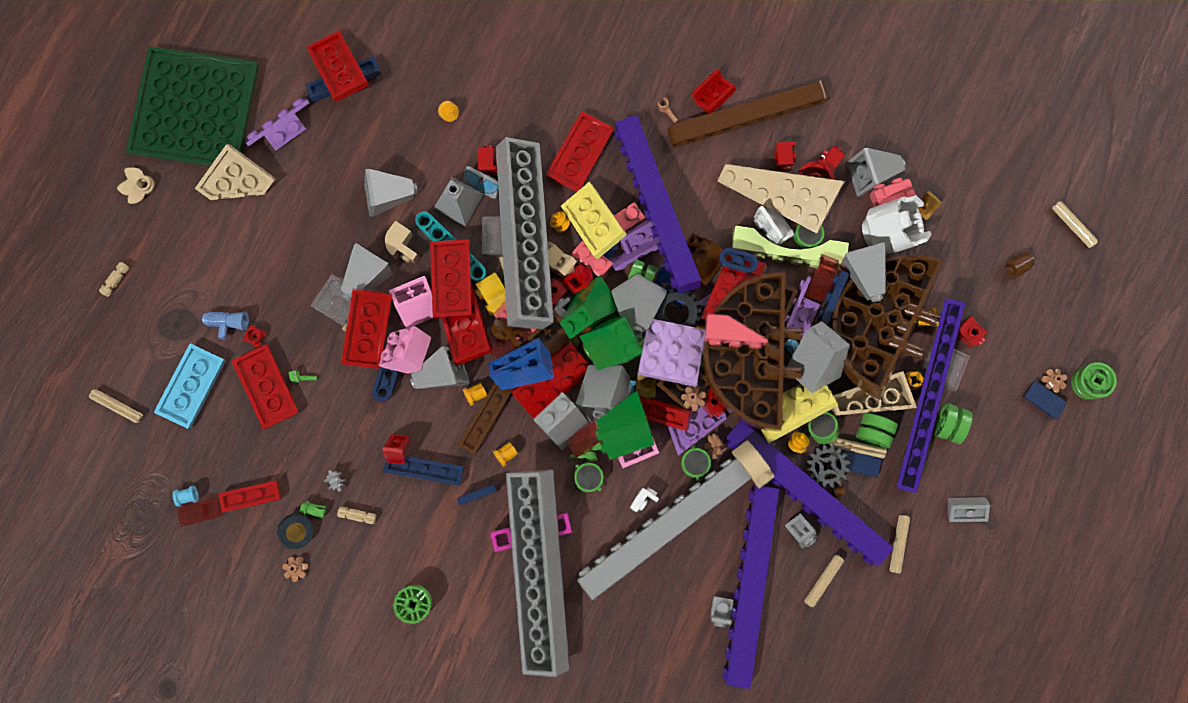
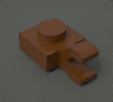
(503, 331)

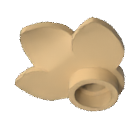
(134, 185)

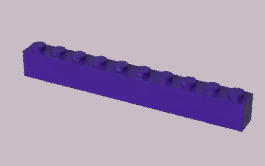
(657, 205)
(930, 395)
(814, 498)
(751, 587)

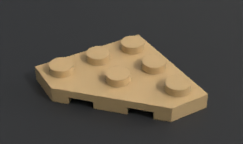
(234, 177)

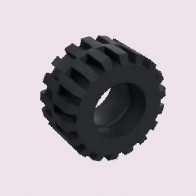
(689, 299)

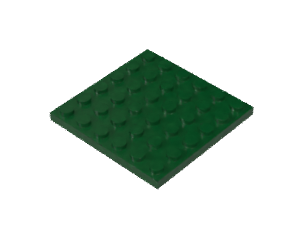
(191, 106)

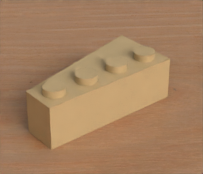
(895, 397)

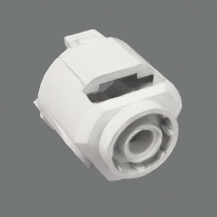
(895, 224)

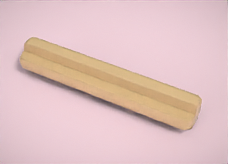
(1075, 224)
(115, 406)
(861, 448)
(899, 544)
(824, 580)

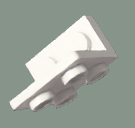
(773, 225)

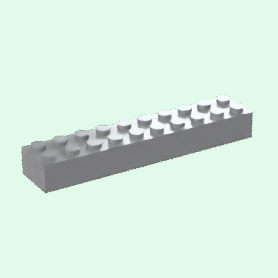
(524, 234)
(664, 528)
(537, 572)

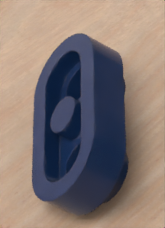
(738, 258)
(383, 382)

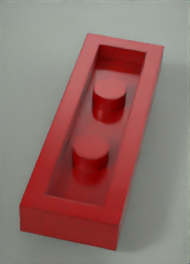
(666, 413)
(250, 496)

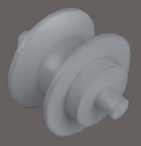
(334, 480)

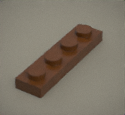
(484, 419)

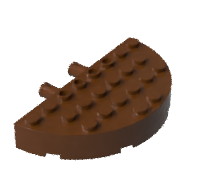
(882, 329)
(748, 378)

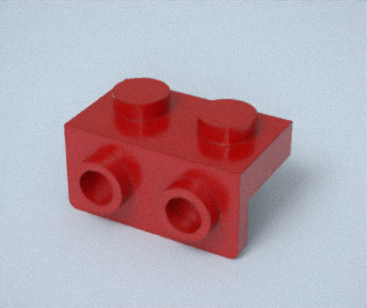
(712, 92)

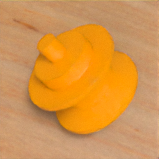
(448, 111)
(559, 221)
(798, 442)

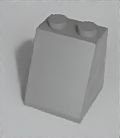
(820, 356)
(602, 391)
(561, 420)

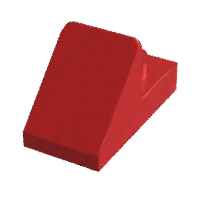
(395, 448)

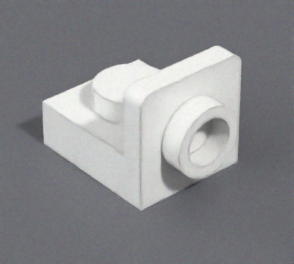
(640, 500)

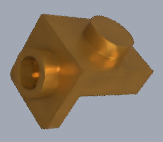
(931, 203)
(646, 386)

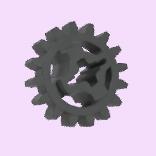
(833, 460)

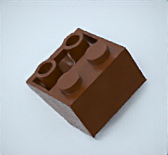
(705, 256)
(553, 336)

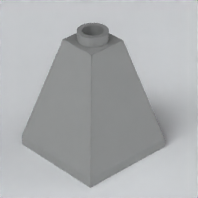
(873, 168)
(386, 191)
(458, 201)
(867, 270)
(364, 272)
(638, 302)
(440, 372)

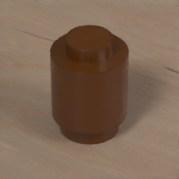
(1019, 264)

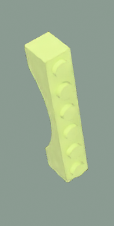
(752, 242)

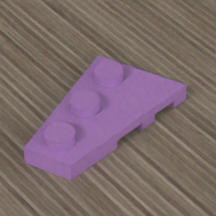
(699, 426)

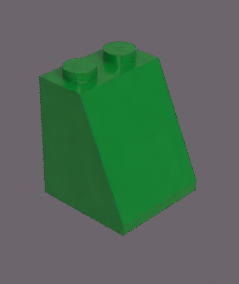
(588, 308)
(611, 343)
(624, 428)

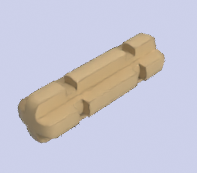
(114, 279)
(356, 515)

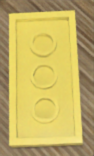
(593, 220)
(801, 407)

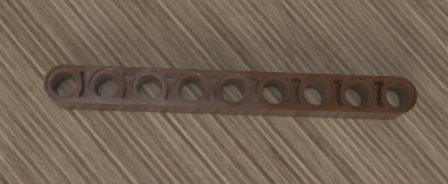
(748, 113)

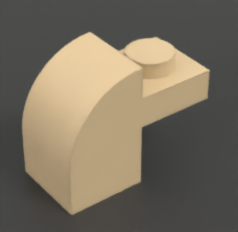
(396, 241)
(558, 261)
(753, 464)

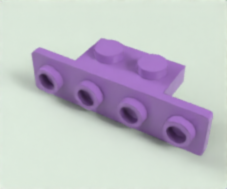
(281, 129)
(636, 245)
(803, 309)

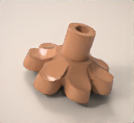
(1054, 380)
(696, 401)
(715, 446)
(298, 569)

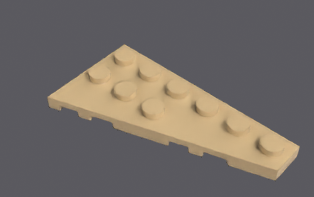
(792, 195)

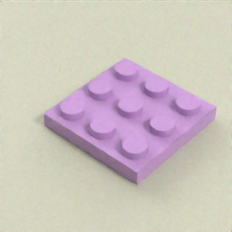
(672, 352)

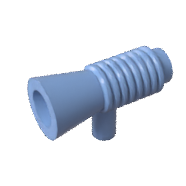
(224, 320)

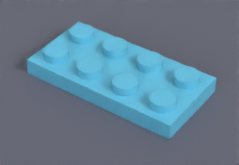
(189, 386)

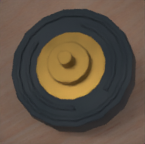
(295, 531)

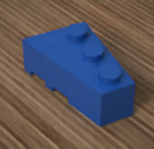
(522, 366)

